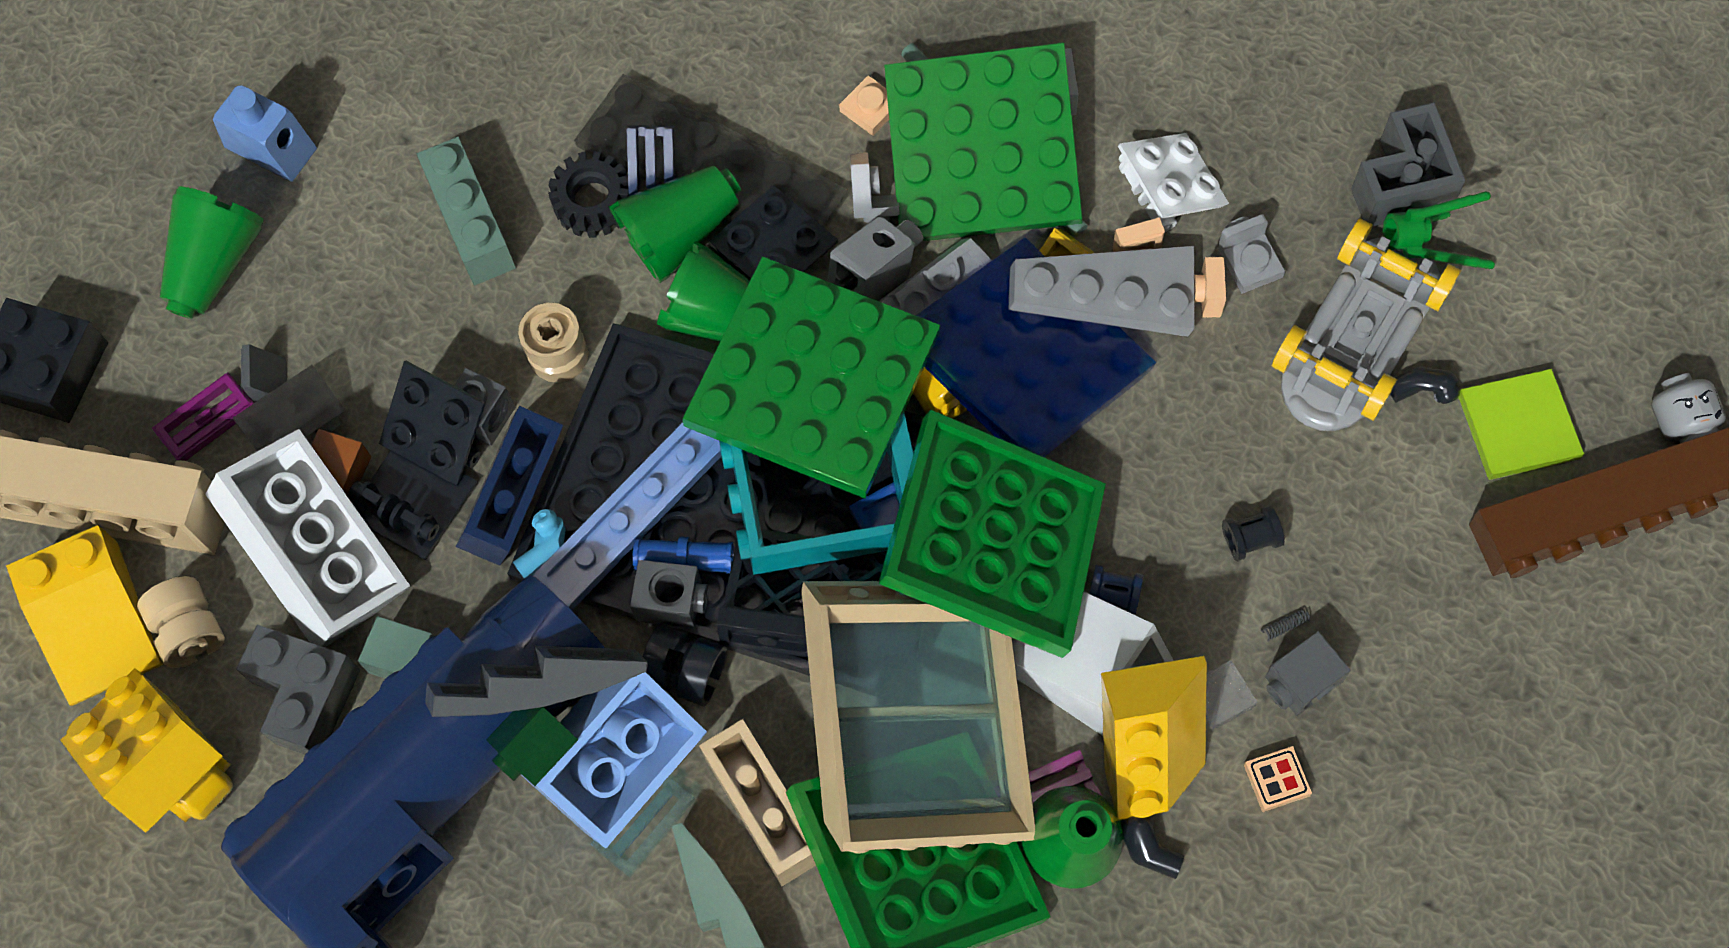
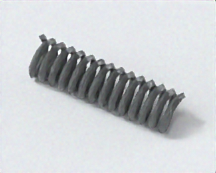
(1286, 618)

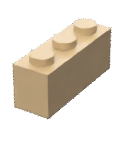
(759, 800)

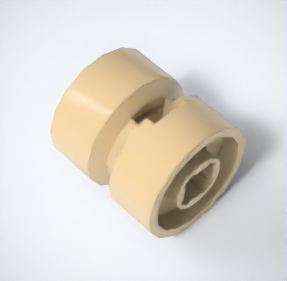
(553, 342)
(180, 617)

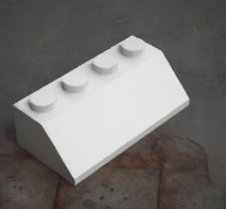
(306, 538)

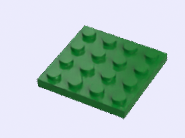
(984, 142)
(812, 377)
(994, 534)
(920, 894)

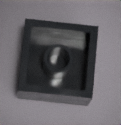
(46, 359)

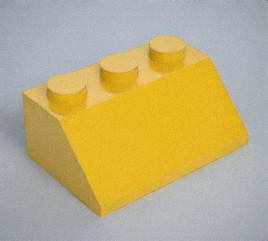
(1153, 733)

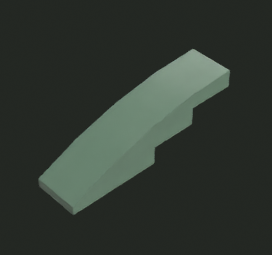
(712, 895)

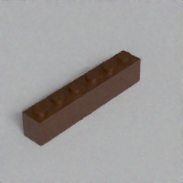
(1604, 505)

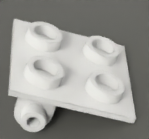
(1170, 177)

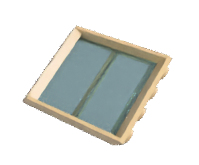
(913, 722)

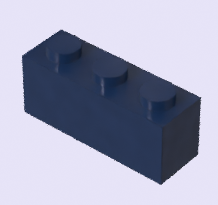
(509, 486)

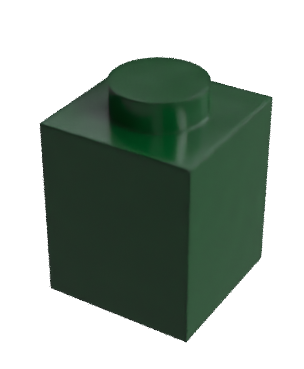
(530, 744)

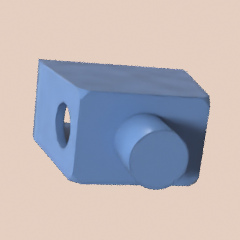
(250, 128)

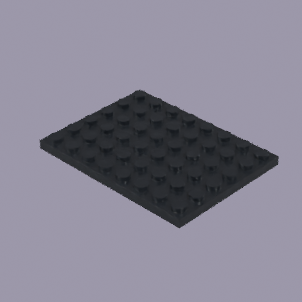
(622, 418)

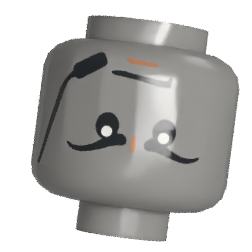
(1688, 408)

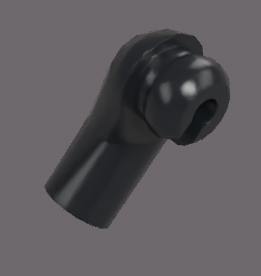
(1441, 382)
(1145, 848)

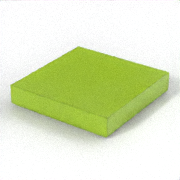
(1520, 424)

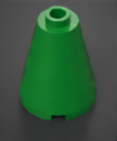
(674, 215)
(203, 249)
(703, 295)
(1060, 851)

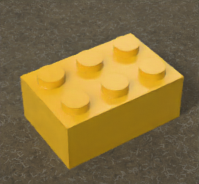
(139, 749)

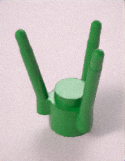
(1414, 227)

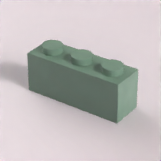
(466, 211)

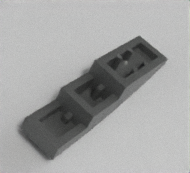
(554, 678)

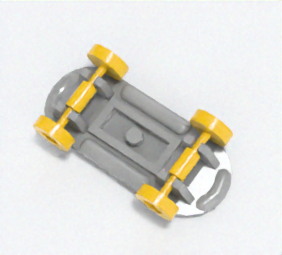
(1359, 333)

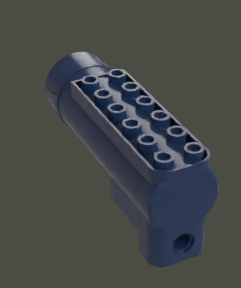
(357, 819)

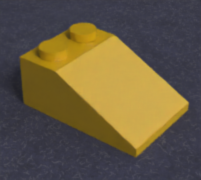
(84, 613)

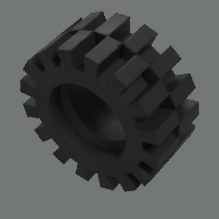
(577, 175)

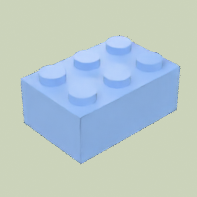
(623, 754)

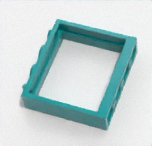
(815, 549)

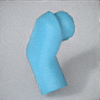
(548, 539)

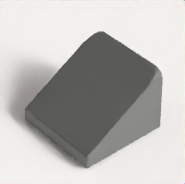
(261, 371)

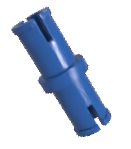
(704, 555)

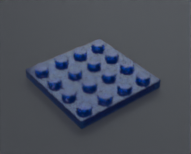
(1023, 371)

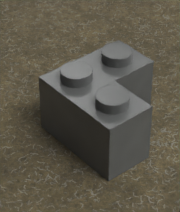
(1416, 167)
(309, 686)

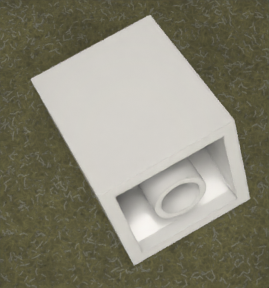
(1103, 642)

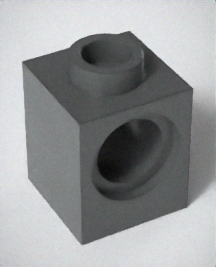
(497, 406)
(656, 577)
(1305, 673)

